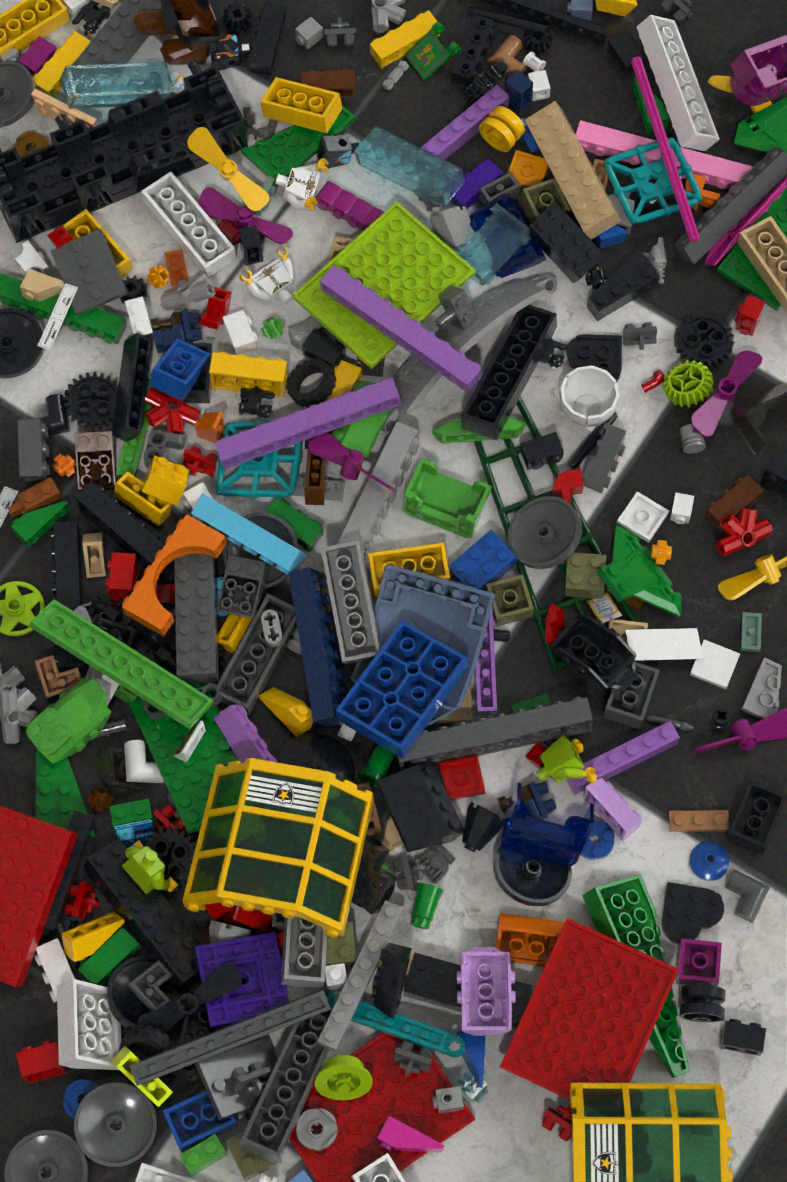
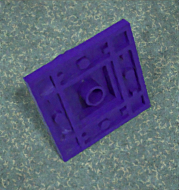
(260, 970)

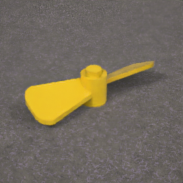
(205, 146)
(767, 572)

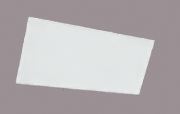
(665, 644)

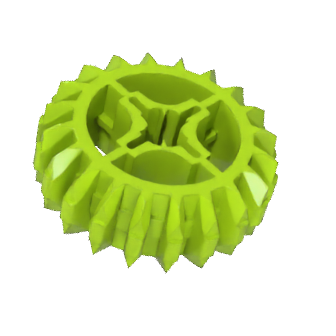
(691, 388)

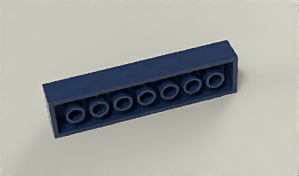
(318, 645)

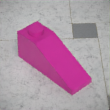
(401, 1137)

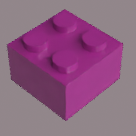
(698, 962)

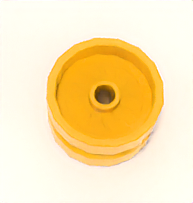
(502, 128)

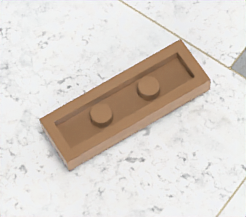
(699, 821)

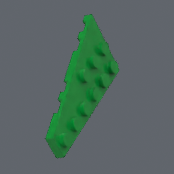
(292, 147)
(57, 792)

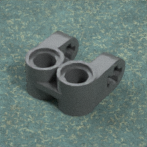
(168, 439)

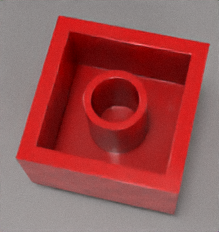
(123, 575)
(40, 1062)

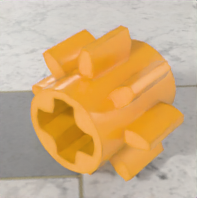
(158, 276)
(661, 552)

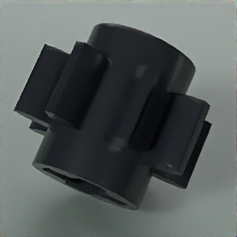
(596, 277)

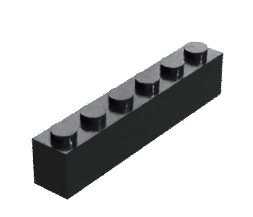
(132, 387)
(83, 825)

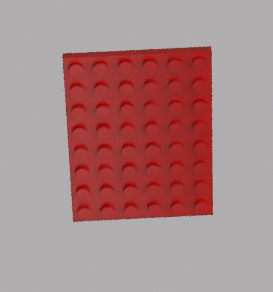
(588, 1012)
(363, 1118)

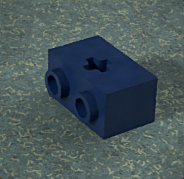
(519, 90)

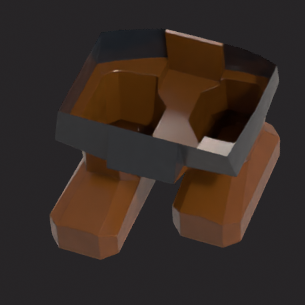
(189, 20)

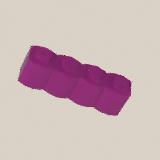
(347, 206)

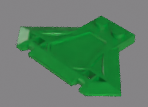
(770, 131)
(637, 575)

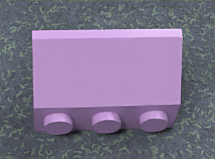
(612, 808)

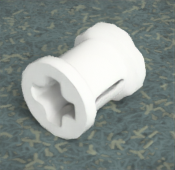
(534, 62)

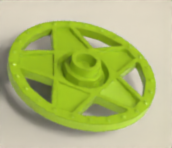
(18, 608)

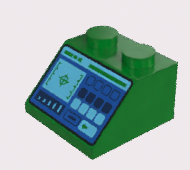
(132, 821)

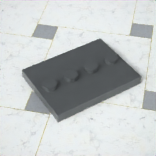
(92, 269)
(217, 1077)

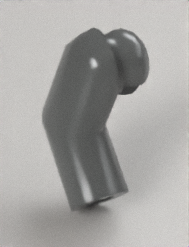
(269, 131)

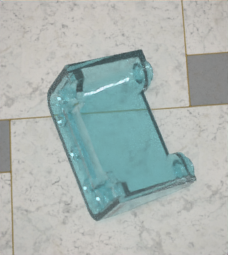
(494, 244)

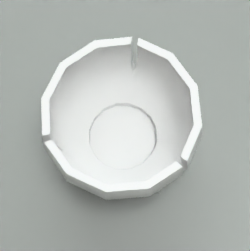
(588, 397)

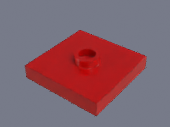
(462, 777)

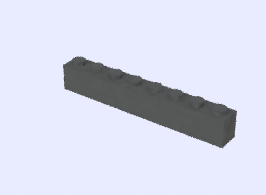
(734, 205)

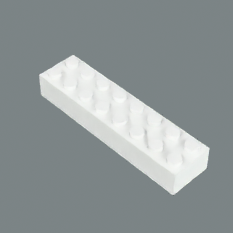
(677, 83)

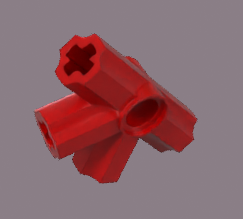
(173, 417)
(738, 528)

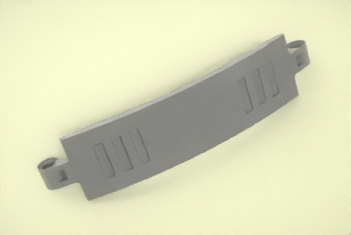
(417, 378)

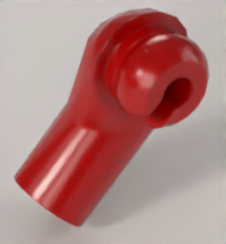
(653, 383)

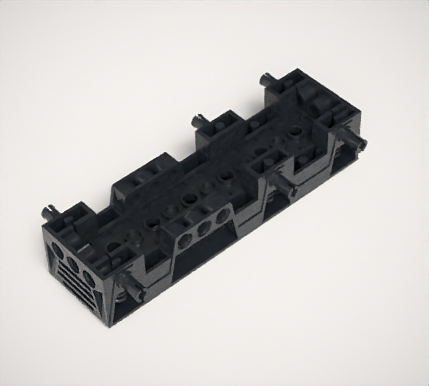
(123, 169)

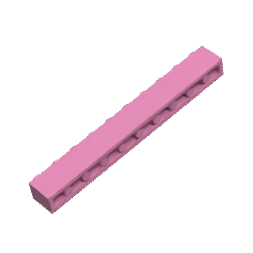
(609, 142)

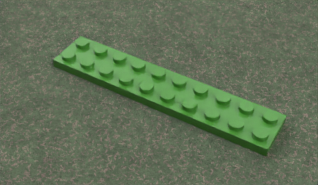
(121, 663)

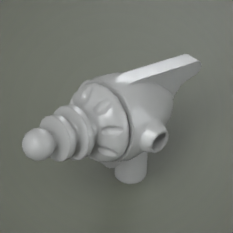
(657, 258)

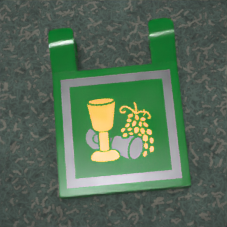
(429, 53)

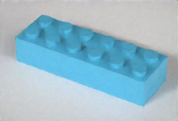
(245, 532)

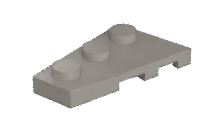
(764, 690)

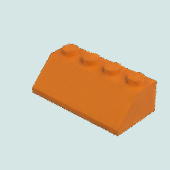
(527, 938)

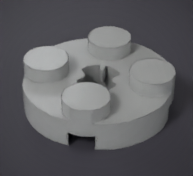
(315, 1117)

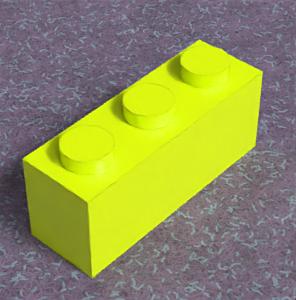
(153, 1089)

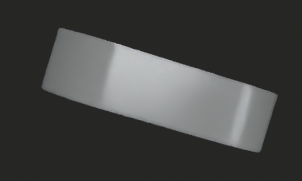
(276, 628)

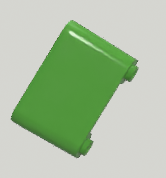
(445, 500)

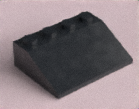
(420, 807)

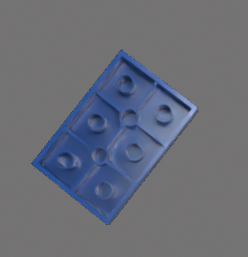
(402, 689)

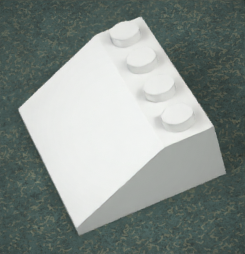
(86, 1027)

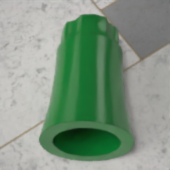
(376, 766)
(425, 905)

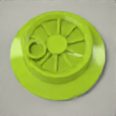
(343, 1078)

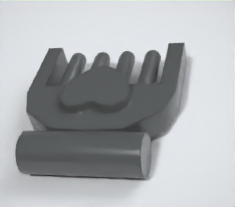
(438, 862)

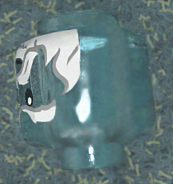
(470, 1089)

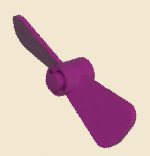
(220, 208)
(708, 415)
(331, 449)
(748, 735)

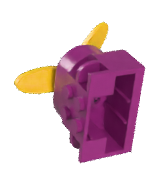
(757, 74)

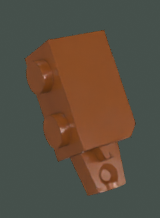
(35, 498)

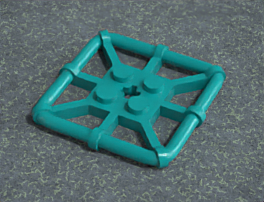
(646, 190)
(263, 468)

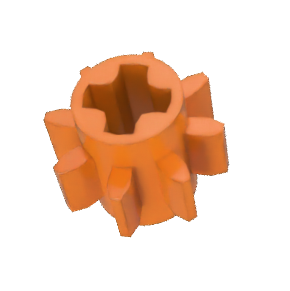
(64, 465)

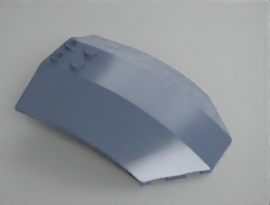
(441, 609)

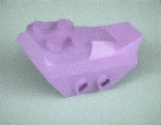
(486, 991)

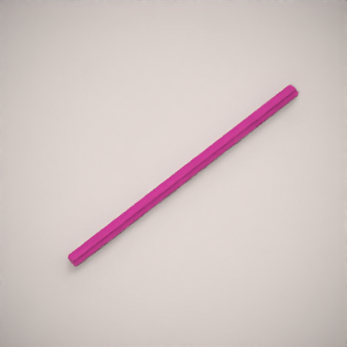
(665, 149)

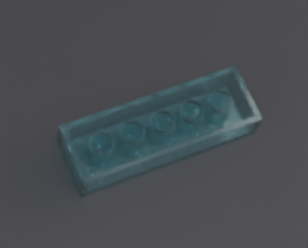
(114, 83)
(409, 166)

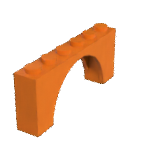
(188, 538)

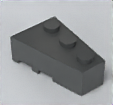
(604, 458)

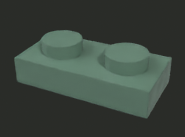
(271, 188)
(751, 632)

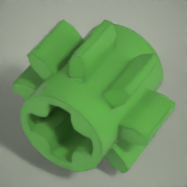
(272, 327)

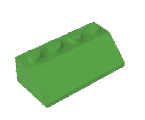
(362, 433)

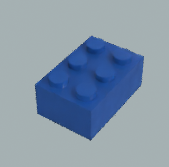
(483, 562)
(196, 1121)

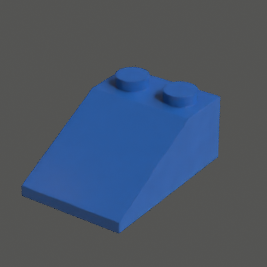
(178, 369)

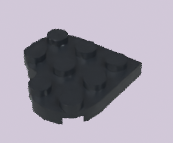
(596, 351)
(689, 910)

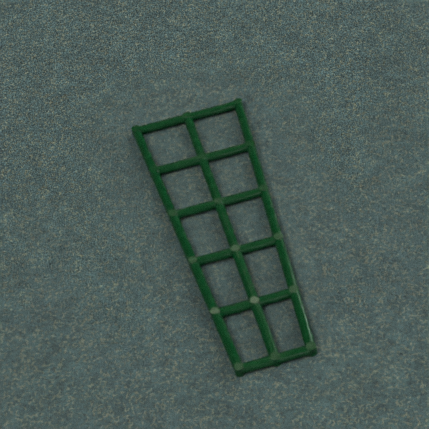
(503, 511)

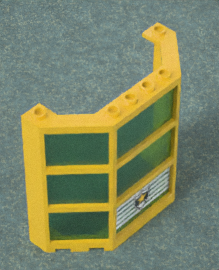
(280, 843)
(649, 1132)

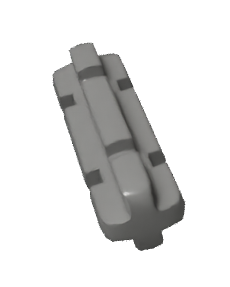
(395, 75)

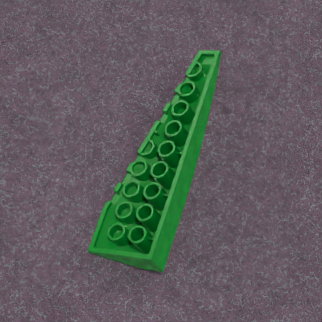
(628, 915)

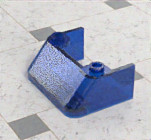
(543, 838)

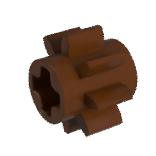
(99, 799)

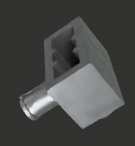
(457, 309)

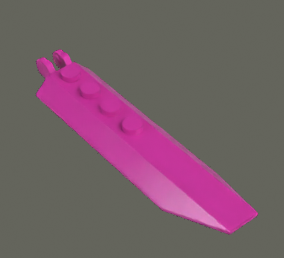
(722, 247)

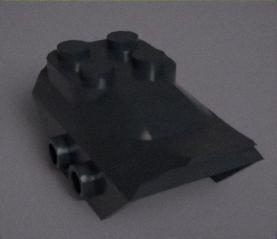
(596, 652)

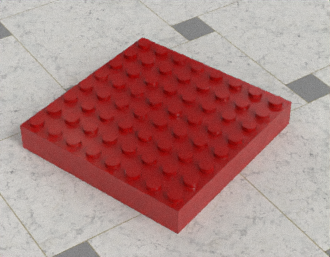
(30, 874)

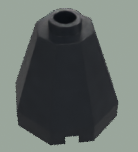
(480, 827)

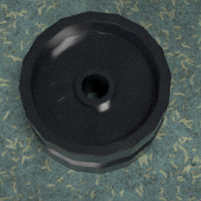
(702, 1003)

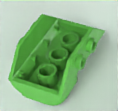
(70, 721)

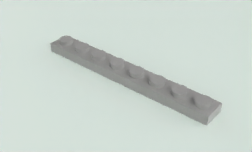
(360, 976)

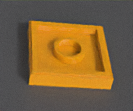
(528, 169)

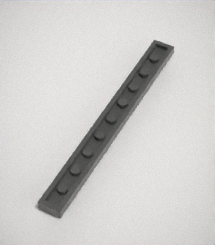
(229, 1037)

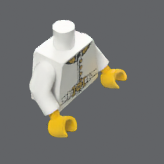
(302, 184)
(273, 281)

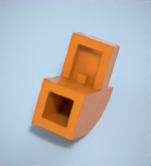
(708, 198)

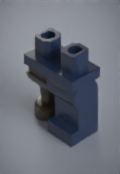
(180, 328)
(531, 795)

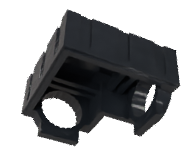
(372, 881)

